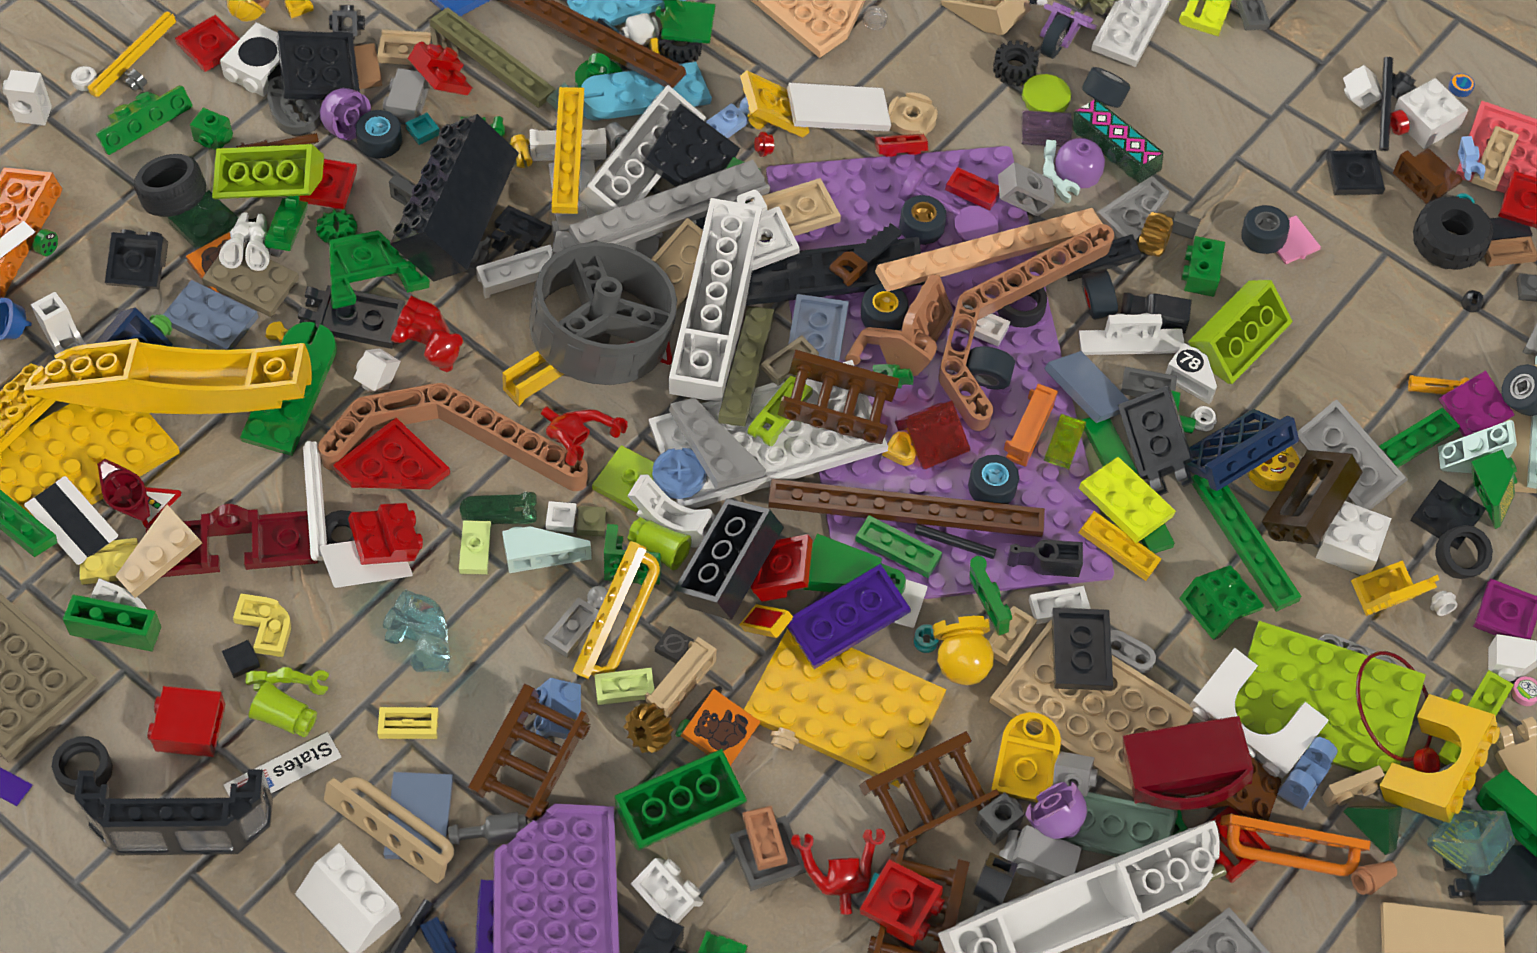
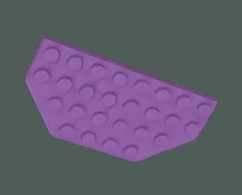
(558, 884)

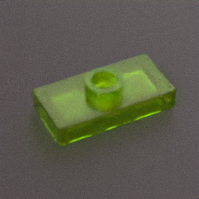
(1065, 441)

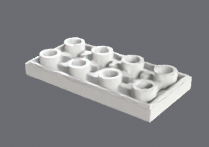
(838, 107)

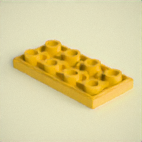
(18, 408)

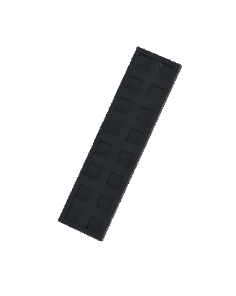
(810, 273)

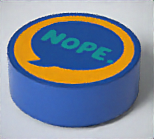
(1461, 85)

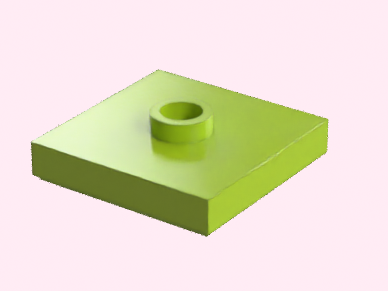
(621, 475)

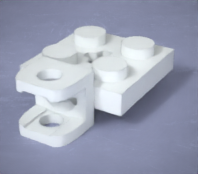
(772, 225)

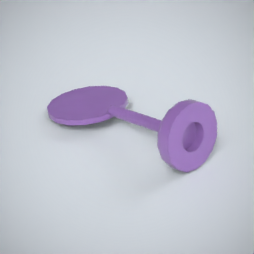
(969, 222)

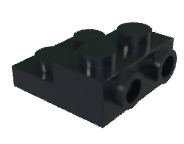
(136, 259)

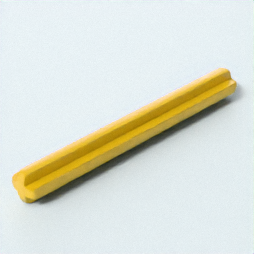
(131, 54)

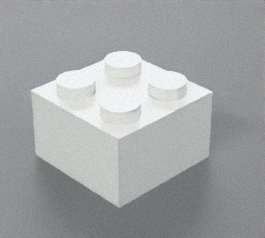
(1431, 112)
(1354, 539)

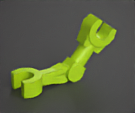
(287, 675)

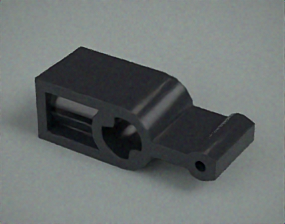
(1173, 310)
(1049, 557)

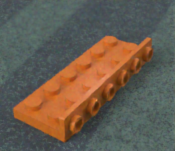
(26, 198)

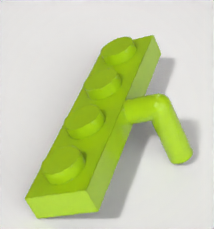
(1488, 697)

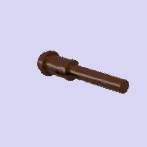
(300, 140)

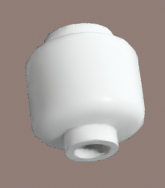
(641, 28)

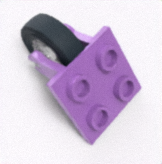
(1058, 28)

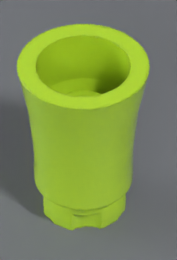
(659, 539)
(282, 711)

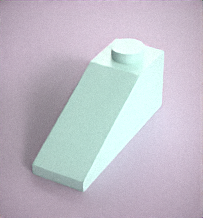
(537, 548)

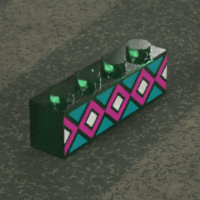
(1118, 141)

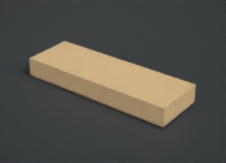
(1496, 157)

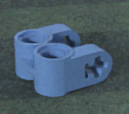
(1308, 773)

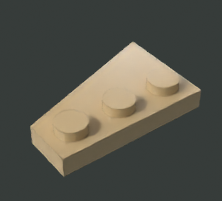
(158, 551)

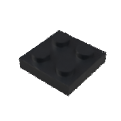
(1445, 510)

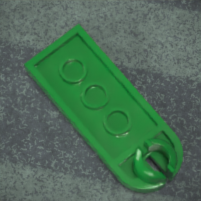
(283, 427)

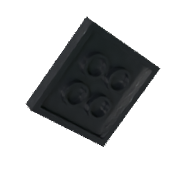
(316, 63)
(689, 149)

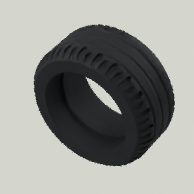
(170, 185)

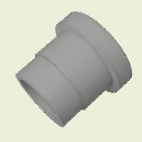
(615, 134)

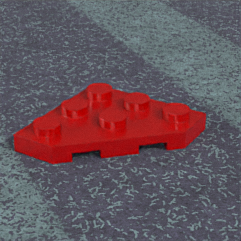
(392, 461)

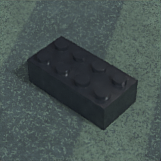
(729, 559)

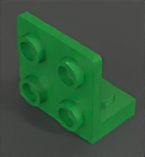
(614, 553)
(1219, 600)

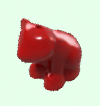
(425, 324)

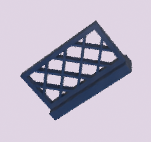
(1251, 451)

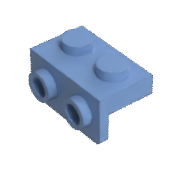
(559, 696)

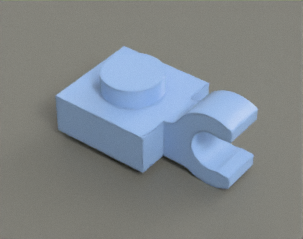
(1468, 158)

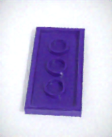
(847, 616)

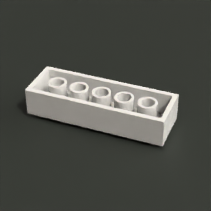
(623, 175)

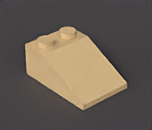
(990, 15)

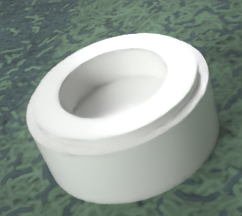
(83, 77)

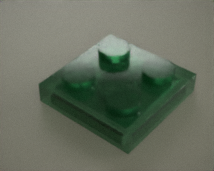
(204, 221)

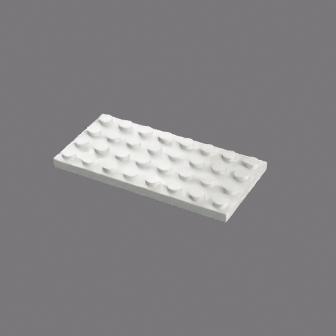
(797, 452)

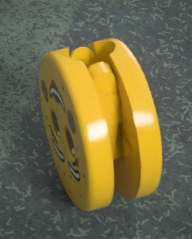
(1276, 471)

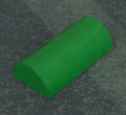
(679, 800)

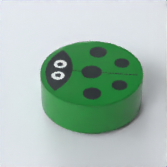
(45, 242)

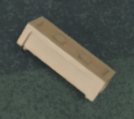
(683, 677)

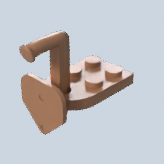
(921, 328)

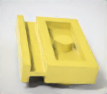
(107, 561)

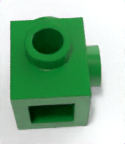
(211, 129)

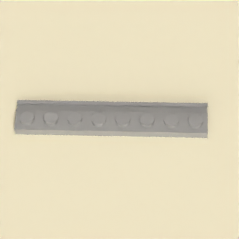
(669, 207)

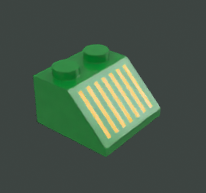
(1494, 483)

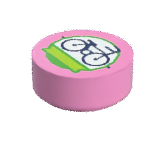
(1525, 691)

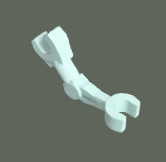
(1062, 187)

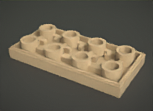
(1439, 930)

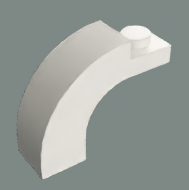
(57, 323)
(659, 508)

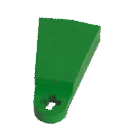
(838, 563)

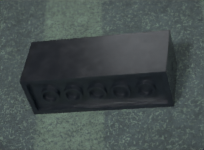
(454, 198)

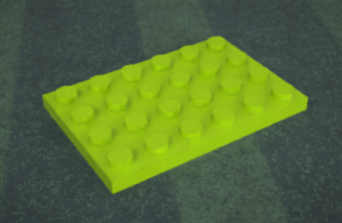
(1324, 675)

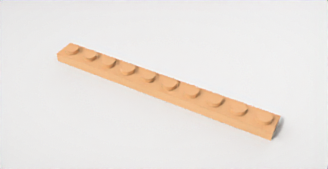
(985, 250)

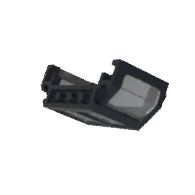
(177, 824)

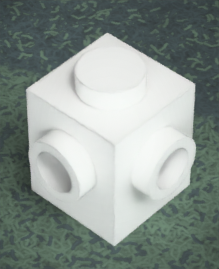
(1362, 87)
(376, 370)

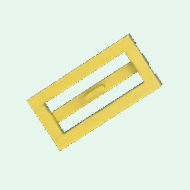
(385, 726)

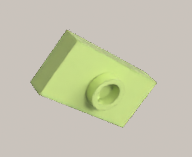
(475, 547)

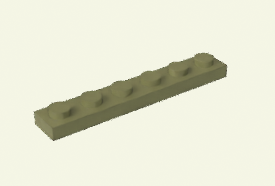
(492, 57)
(746, 366)

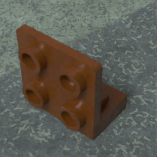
(1426, 174)
(1254, 799)

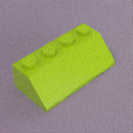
(267, 171)
(1242, 329)

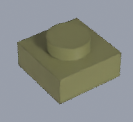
(591, 521)

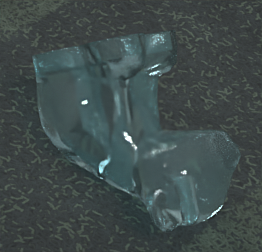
(423, 621)

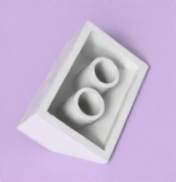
(347, 901)

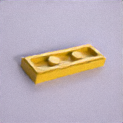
(1119, 545)

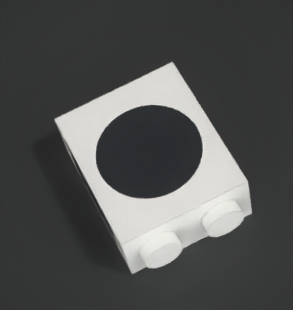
(253, 60)

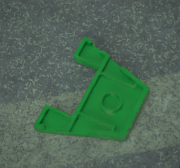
(364, 258)

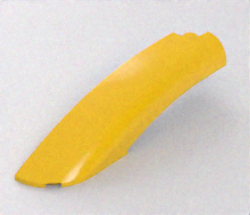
(174, 379)

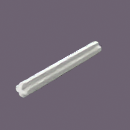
(315, 500)

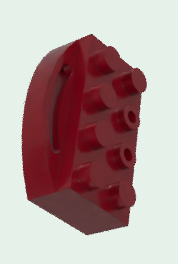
(1188, 763)

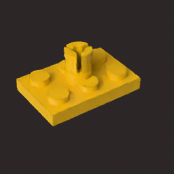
(769, 104)

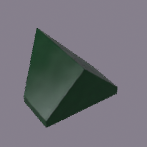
(1378, 823)

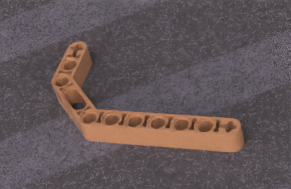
(1094, 245)
(337, 444)

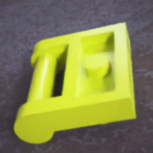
(1211, 18)

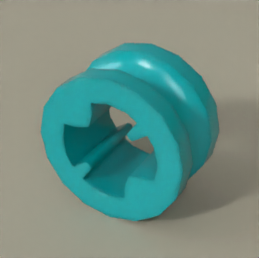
(921, 646)

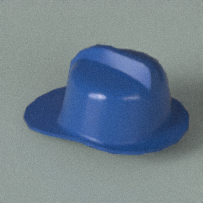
(12, 319)

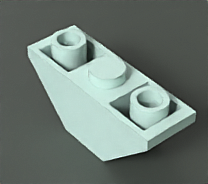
(1458, 454)

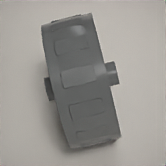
(581, 340)

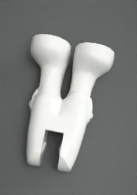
(256, 253)

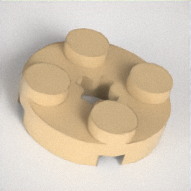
(913, 102)

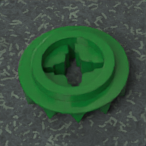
(325, 228)

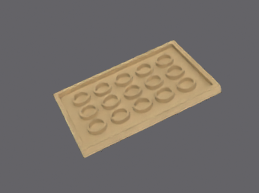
(1090, 720)

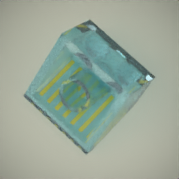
(1473, 840)

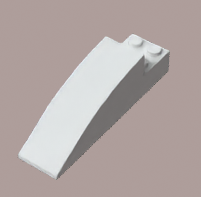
(716, 301)

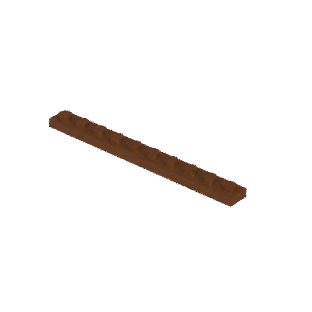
(602, 40)
(907, 508)

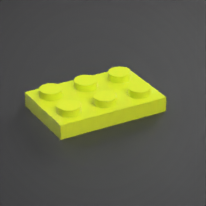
(1127, 499)

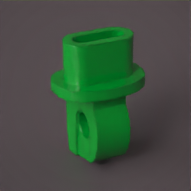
(905, 375)

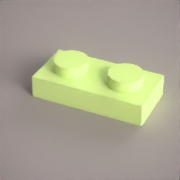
(623, 686)

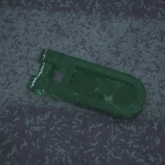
(500, 508)

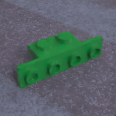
(141, 117)

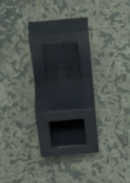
(995, 879)

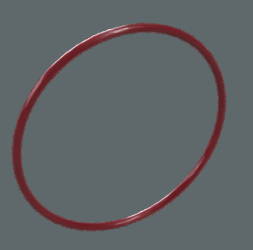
(1360, 708)

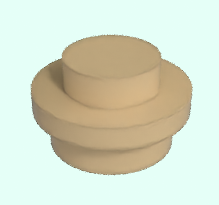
(784, 739)

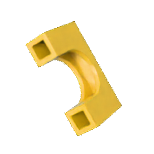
(1442, 792)

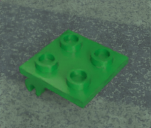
(687, 21)

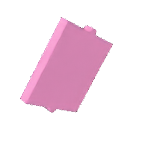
(1298, 243)

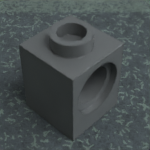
(994, 828)

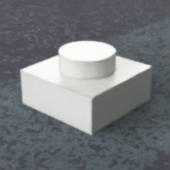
(561, 517)

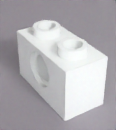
(27, 97)

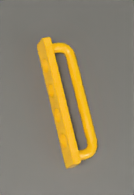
(610, 607)

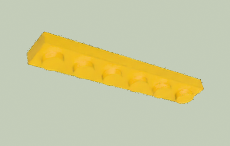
(568, 150)

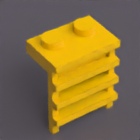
(1389, 587)

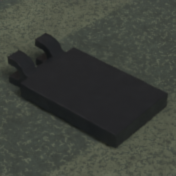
(367, 321)
(1157, 438)
(1509, 883)

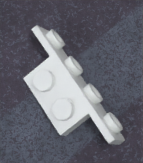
(1131, 336)

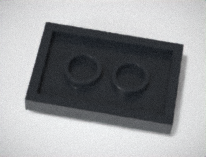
(1082, 649)

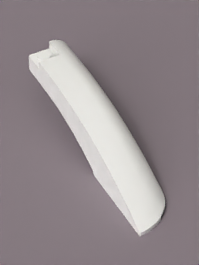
(1094, 898)

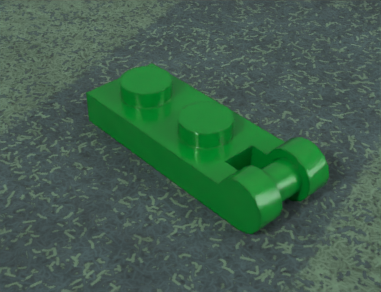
(989, 595)

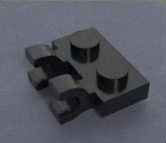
(522, 226)

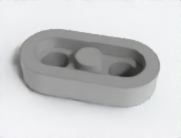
(1132, 649)

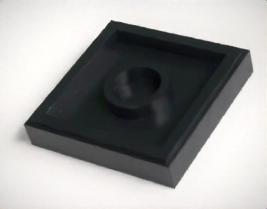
(1355, 172)

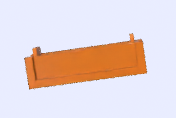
(1031, 424)

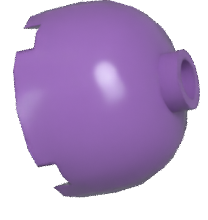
(342, 110)
(1080, 162)
(1059, 811)

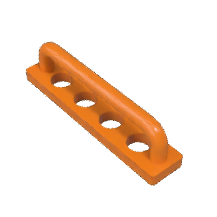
(1237, 822)

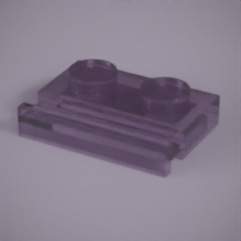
(1043, 126)

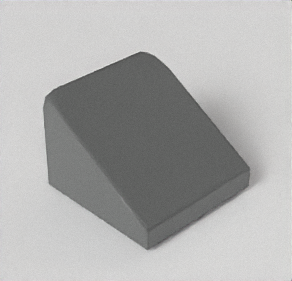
(1185, 225)

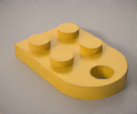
(1027, 760)

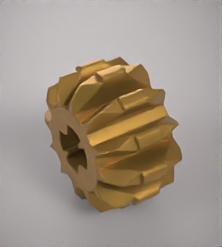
(1155, 234)
(648, 727)

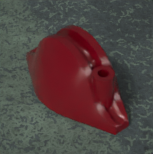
(123, 490)

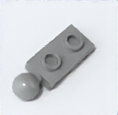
(576, 622)

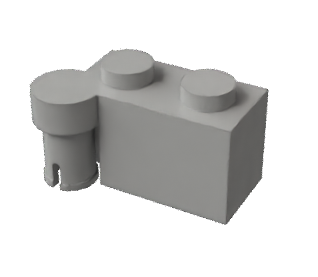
(1040, 855)

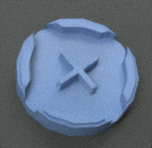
(679, 473)

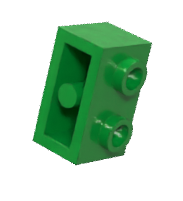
(1204, 266)

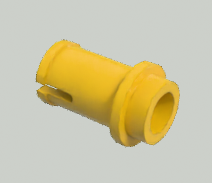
(521, 144)

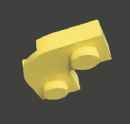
(270, 618)

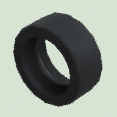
(1026, 318)
(1482, 545)
(76, 746)

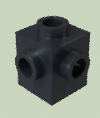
(338, 16)

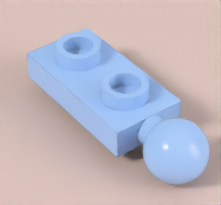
(730, 119)

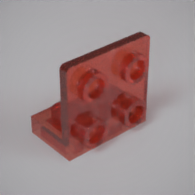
(935, 433)

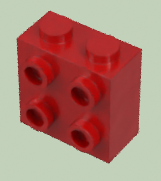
(187, 721)

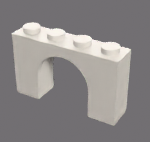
(1276, 750)

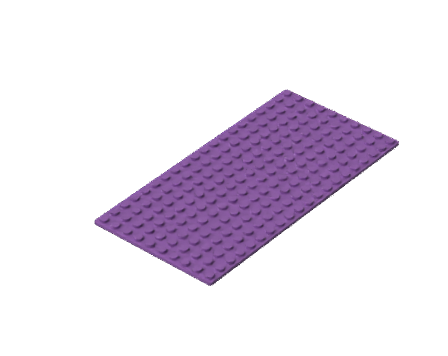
(868, 201)

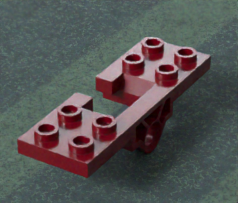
(276, 539)

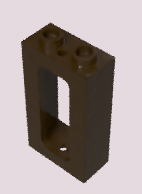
(1340, 475)

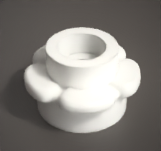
(1206, 414)
(1443, 603)

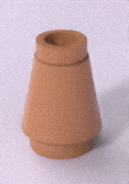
(1372, 877)

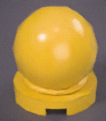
(964, 653)

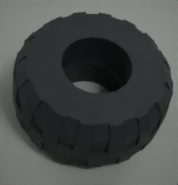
(1455, 215)

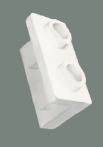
(667, 890)

